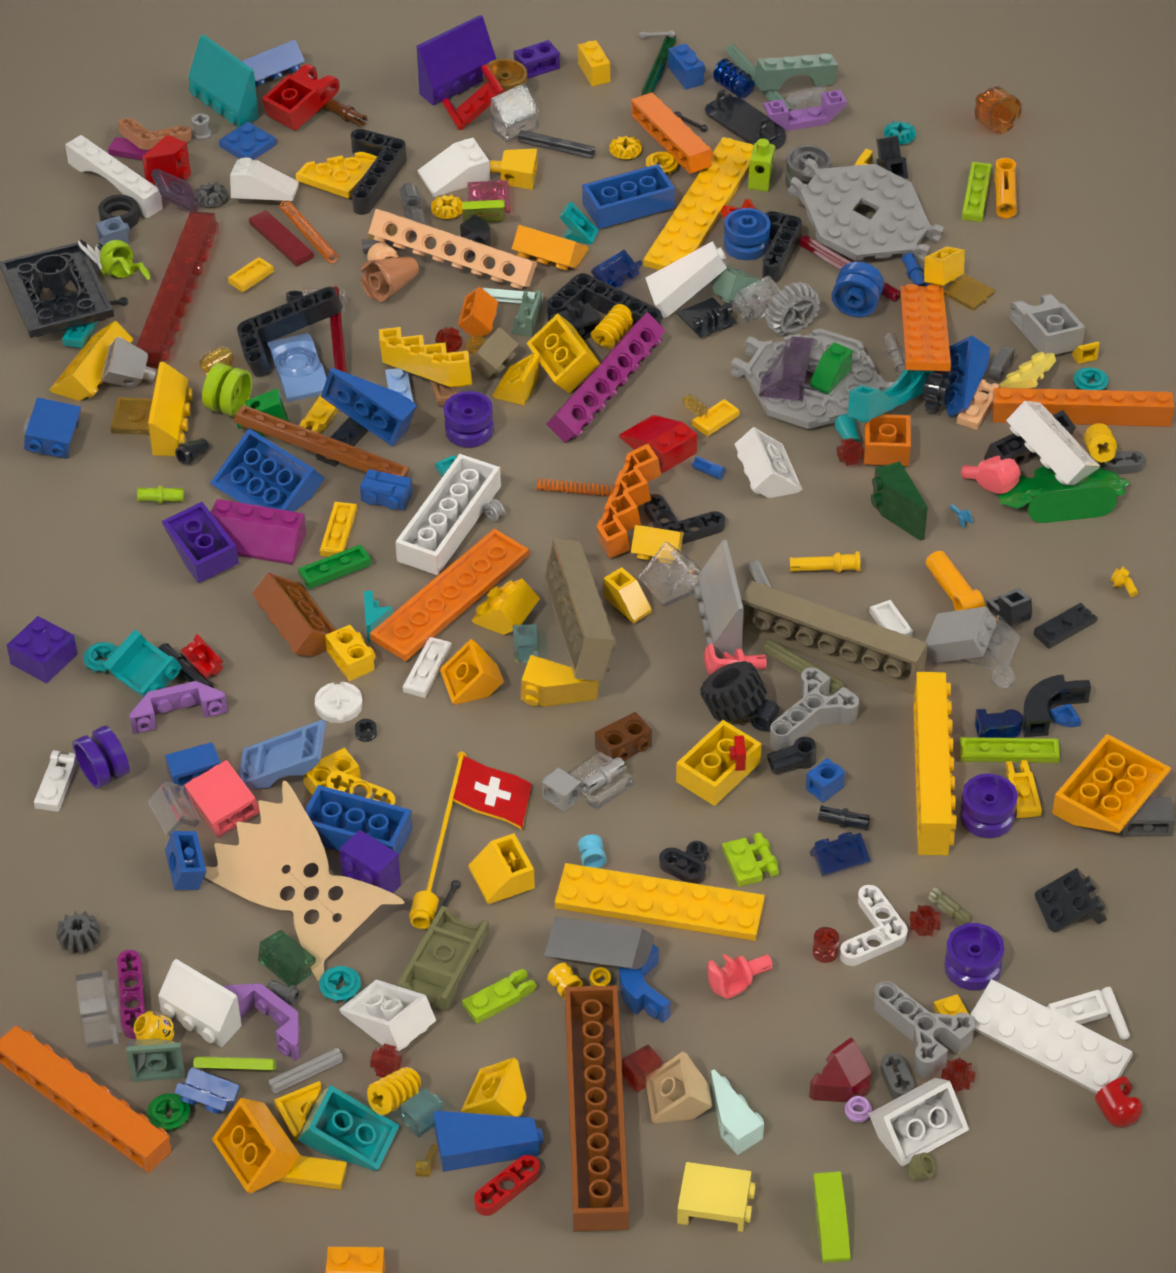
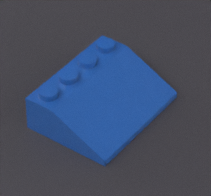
(266, 475)

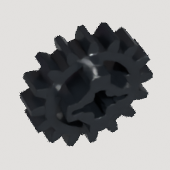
(936, 390)

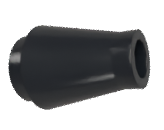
(190, 451)

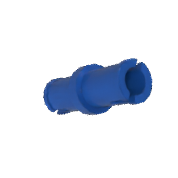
(914, 270)

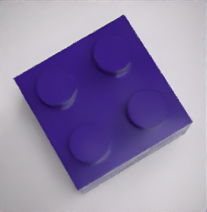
(42, 649)
(370, 862)

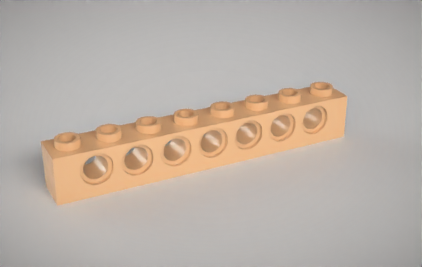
(384, 220)

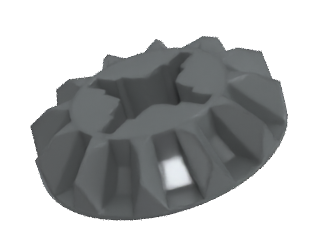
(217, 195)

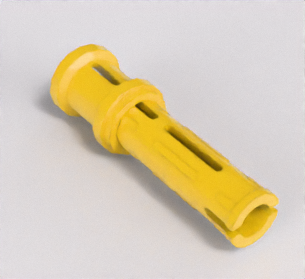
(837, 563)

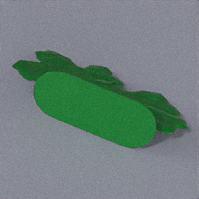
(1057, 502)

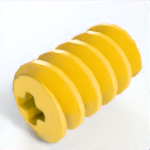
(613, 327)
(1100, 442)
(393, 1090)

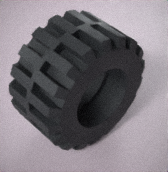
(733, 691)

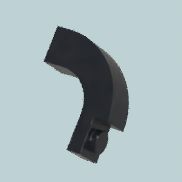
(1048, 695)

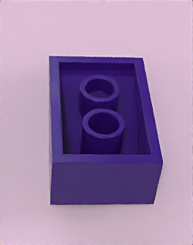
(201, 542)

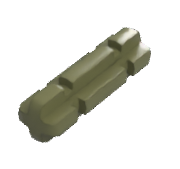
(949, 906)

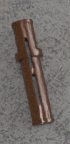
(346, 112)

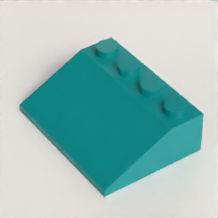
(223, 83)

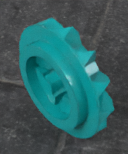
(907, 135)
(1086, 375)
(104, 650)
(333, 977)

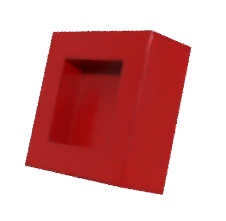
(738, 753)

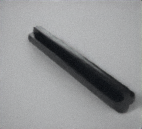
(556, 144)

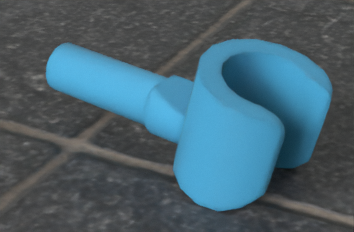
(963, 516)

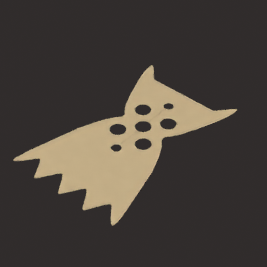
(291, 839)

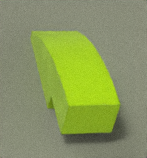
(831, 1216)

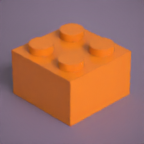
(887, 440)

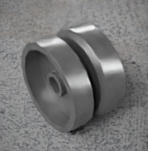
(796, 162)

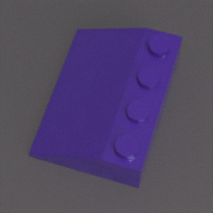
(453, 60)

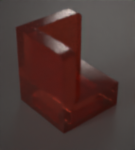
(638, 1065)

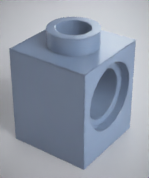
(112, 230)

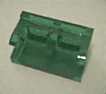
(285, 958)

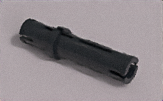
(188, 671)

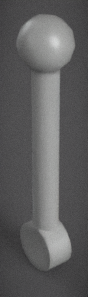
(644, 34)

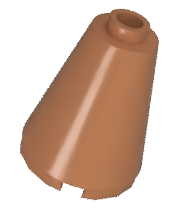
(387, 276)

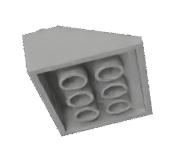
(720, 603)

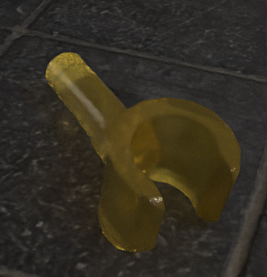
(423, 1167)

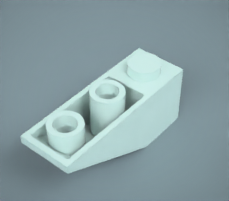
(736, 1121)

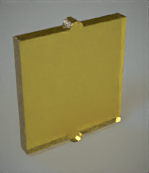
(969, 292)

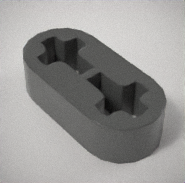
(1001, 363)
(1124, 462)
(891, 1079)

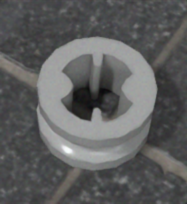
(494, 510)

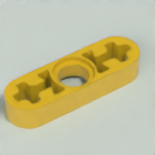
(345, 779)

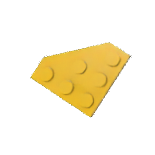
(337, 174)

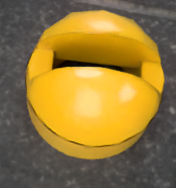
(597, 974)

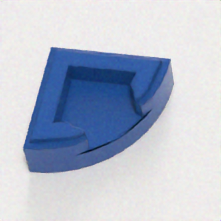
(1065, 716)

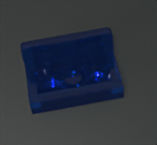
(617, 269)

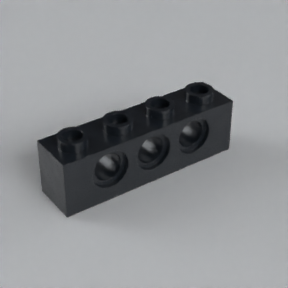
(1014, 446)

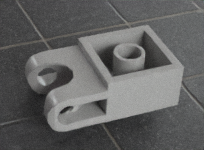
(1048, 326)

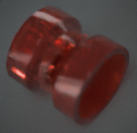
(825, 944)

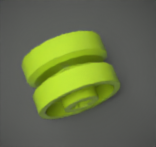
(226, 389)

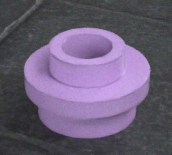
(858, 1103)

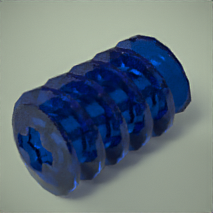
(733, 78)

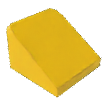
(1086, 353)

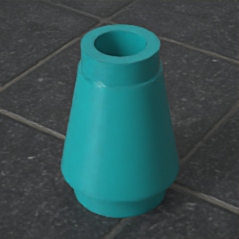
(847, 427)

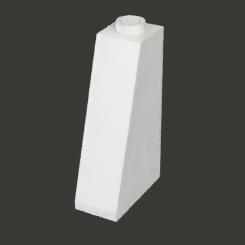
(685, 277)

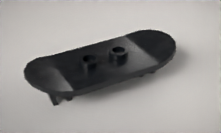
(744, 120)

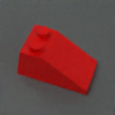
(668, 438)

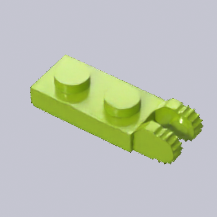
(498, 996)

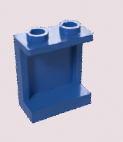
(51, 427)

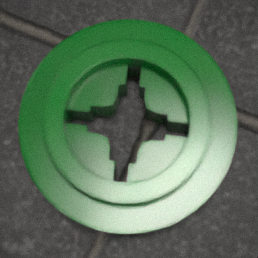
(157, 1110)

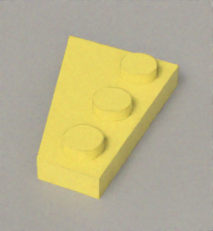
(1030, 371)

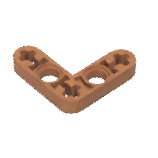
(145, 139)

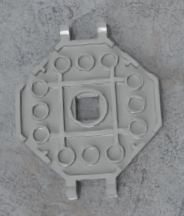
(892, 230)
(816, 407)

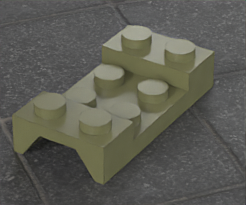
(443, 958)

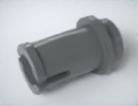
(289, 994)

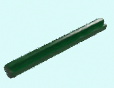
(658, 66)

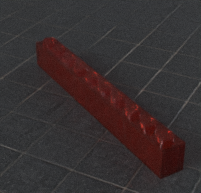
(177, 287)

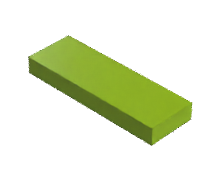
(235, 1063)

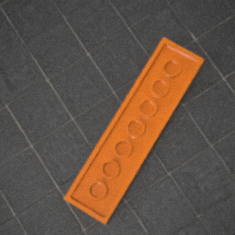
(924, 328)
(449, 594)

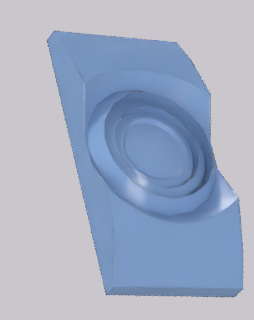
(297, 366)
(282, 756)

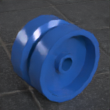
(746, 234)
(857, 289)

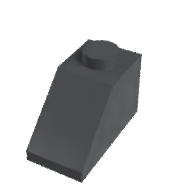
(1152, 819)

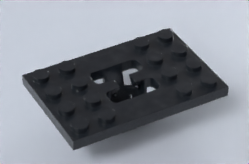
(53, 270)

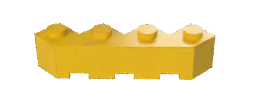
(425, 360)

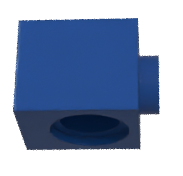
(825, 780)

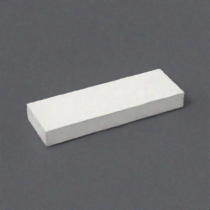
(427, 667)

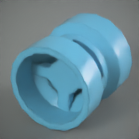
(592, 851)

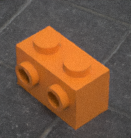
(478, 313)

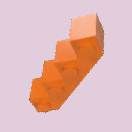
(629, 493)

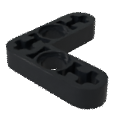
(708, 523)

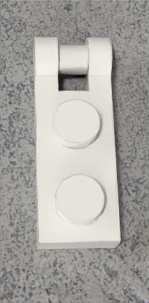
(56, 781)

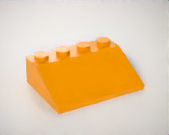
(1109, 786)

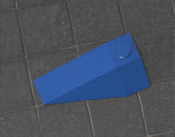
(968, 365)

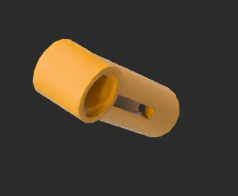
(1005, 198)
(953, 582)

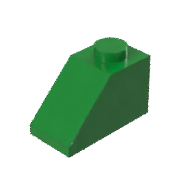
(832, 368)

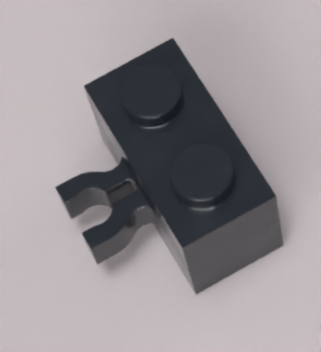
(582, 318)

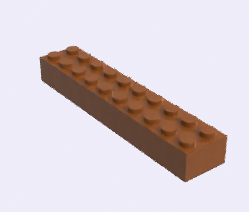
(596, 1109)

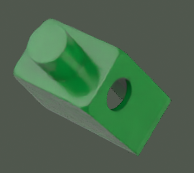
(269, 403)

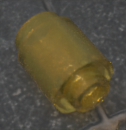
(218, 355)

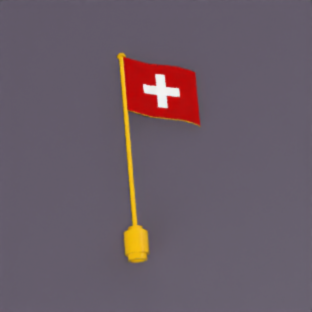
(484, 792)

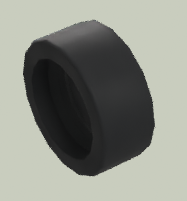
(116, 203)

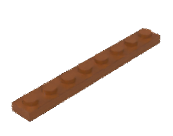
(316, 442)

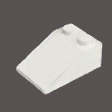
(455, 167)
(258, 181)
(390, 1013)

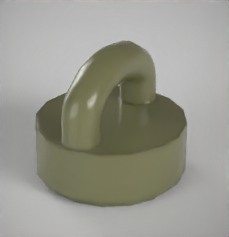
(921, 1167)

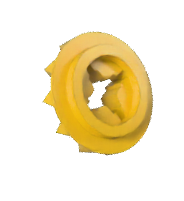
(632, 150)
(665, 161)
(446, 212)

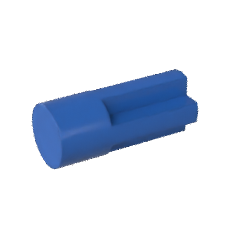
(710, 468)

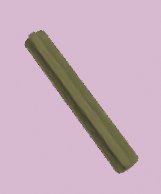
(797, 662)

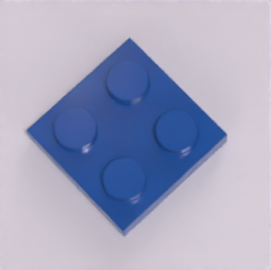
(247, 141)

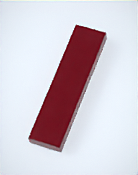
(281, 238)

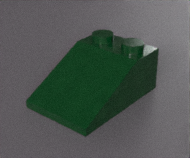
(899, 499)

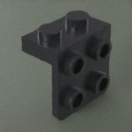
(1069, 900)

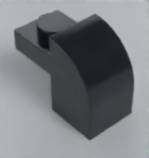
(890, 156)
(476, 230)
(1012, 606)

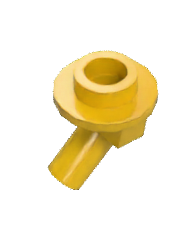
(1121, 578)

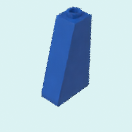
(483, 1139)

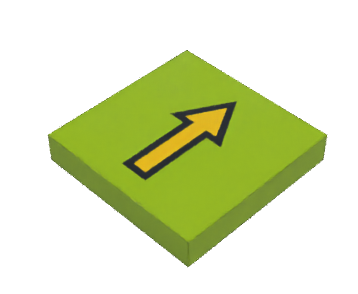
(487, 210)

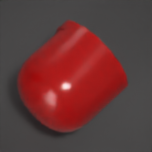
(1116, 1106)

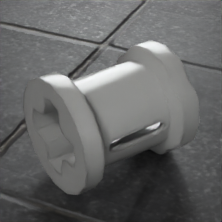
(201, 130)

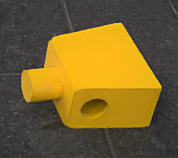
(517, 167)

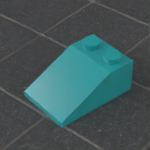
(348, 1130)

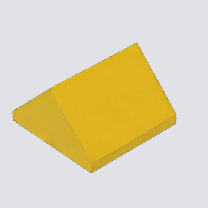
(519, 380)

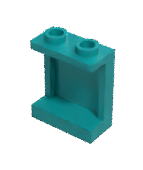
(142, 665)

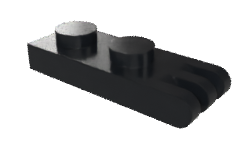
(1064, 625)

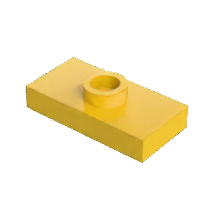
(250, 274)
(717, 417)

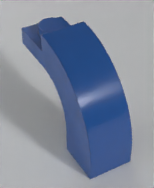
(639, 994)

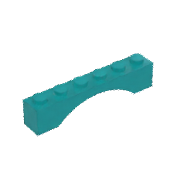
(869, 402)

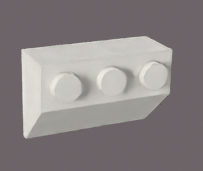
(767, 465)
(200, 1004)
(919, 1120)

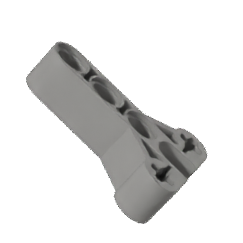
(813, 709)
(912, 1019)

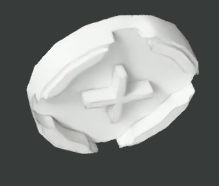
(338, 702)

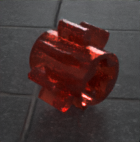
(451, 338)
(850, 451)
(925, 920)
(385, 1060)
(959, 1074)

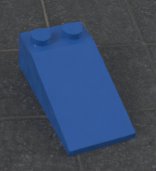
(370, 405)

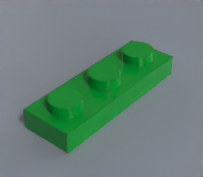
(334, 566)

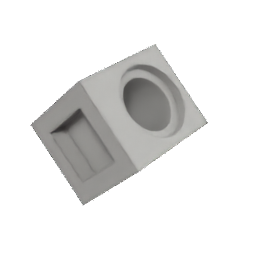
(561, 789)

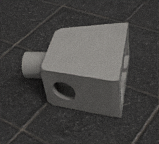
(126, 364)

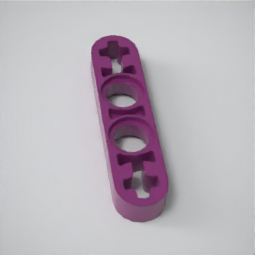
(130, 993)

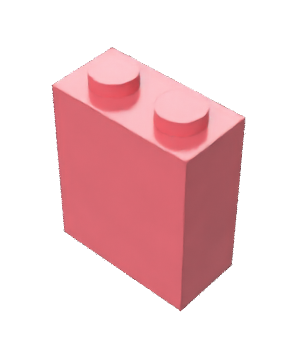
(222, 798)

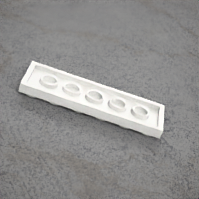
(1049, 1038)

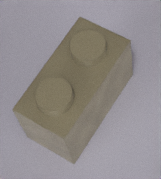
(494, 353)

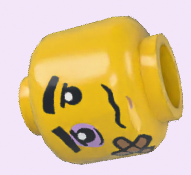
(152, 1026)

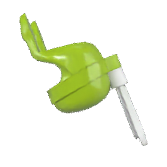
(114, 259)

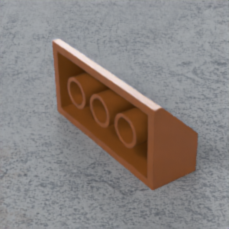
(294, 614)

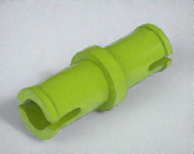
(160, 494)

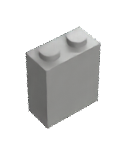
(960, 634)

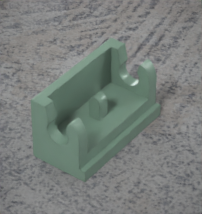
(528, 314)

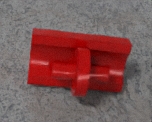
(203, 657)

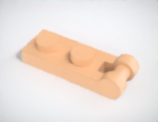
(978, 407)

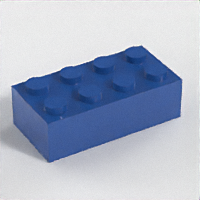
(628, 196)
(342, 814)

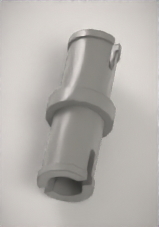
(603, 775)

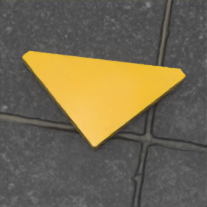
(297, 1107)

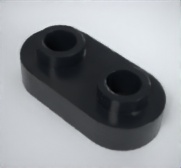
(686, 866)

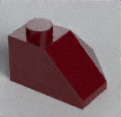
(843, 1076)

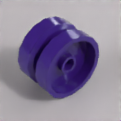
(468, 419)
(101, 756)
(988, 805)
(973, 956)

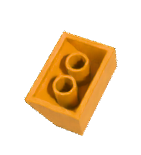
(548, 248)
(255, 1145)

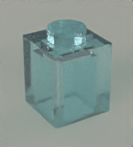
(525, 642)
(418, 1112)

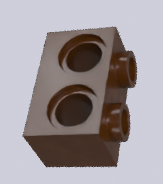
(624, 737)

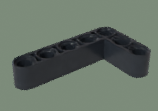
(389, 161)
(600, 296)
(282, 321)

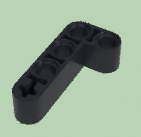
(786, 235)

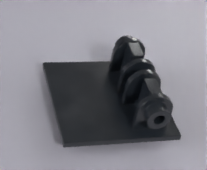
(707, 317)

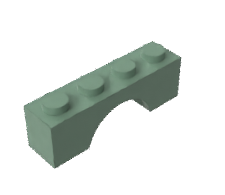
(773, 72)

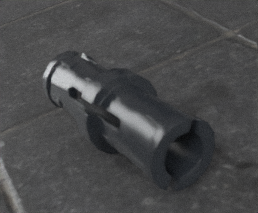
(844, 817)

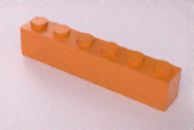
(671, 133)

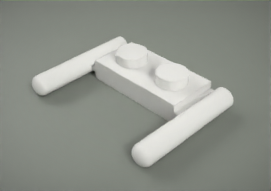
(1092, 1007)

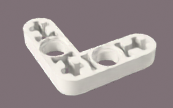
(881, 932)

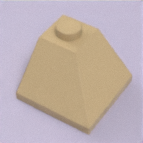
(677, 1091)

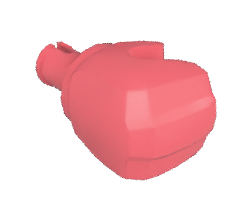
(994, 474)
(713, 663)
(736, 974)

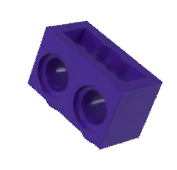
(538, 58)

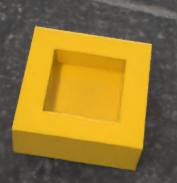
(950, 1006)

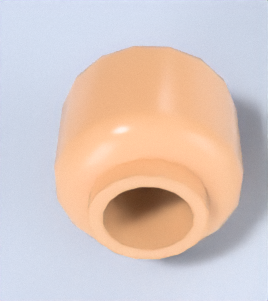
(381, 251)

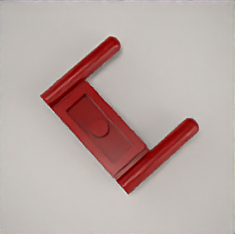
(476, 103)

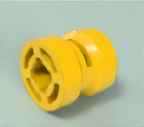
(561, 977)

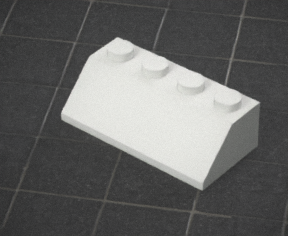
(1051, 443)

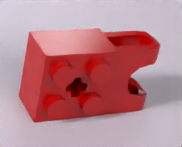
(299, 96)

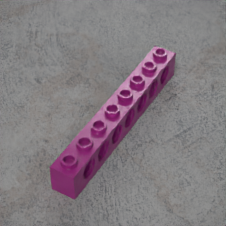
(606, 377)

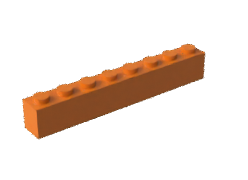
(1090, 406)
(84, 1099)

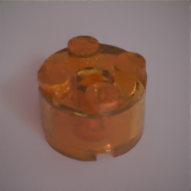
(997, 109)

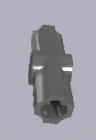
(412, 204)

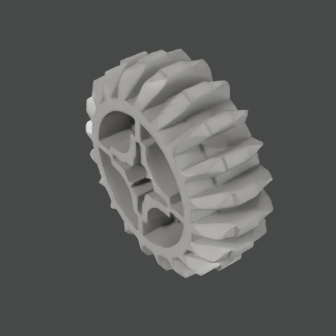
(792, 309)

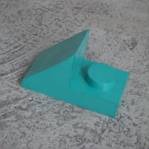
(579, 226)
(373, 613)

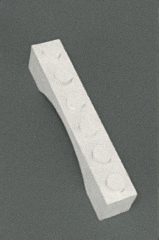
(88, 157)

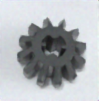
(78, 932)

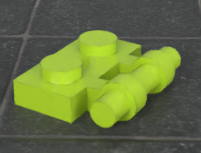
(743, 862)

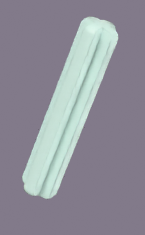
(509, 296)

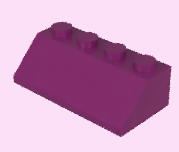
(261, 530)

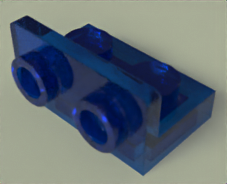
(840, 854)

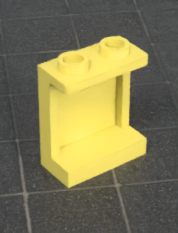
(715, 1194)

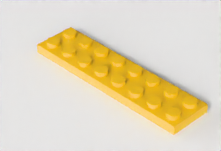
(660, 901)

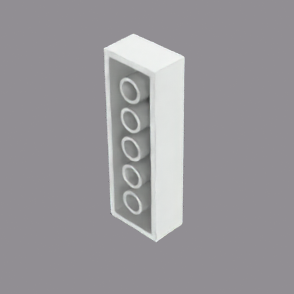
(448, 514)

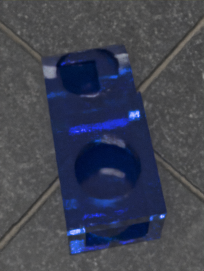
(998, 724)

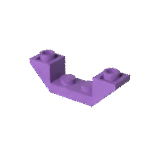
(831, 104)
(171, 698)
(283, 1014)

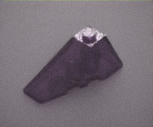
(789, 371)

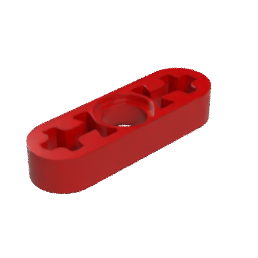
(503, 1196)

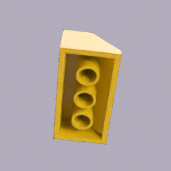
(86, 369)
(169, 411)

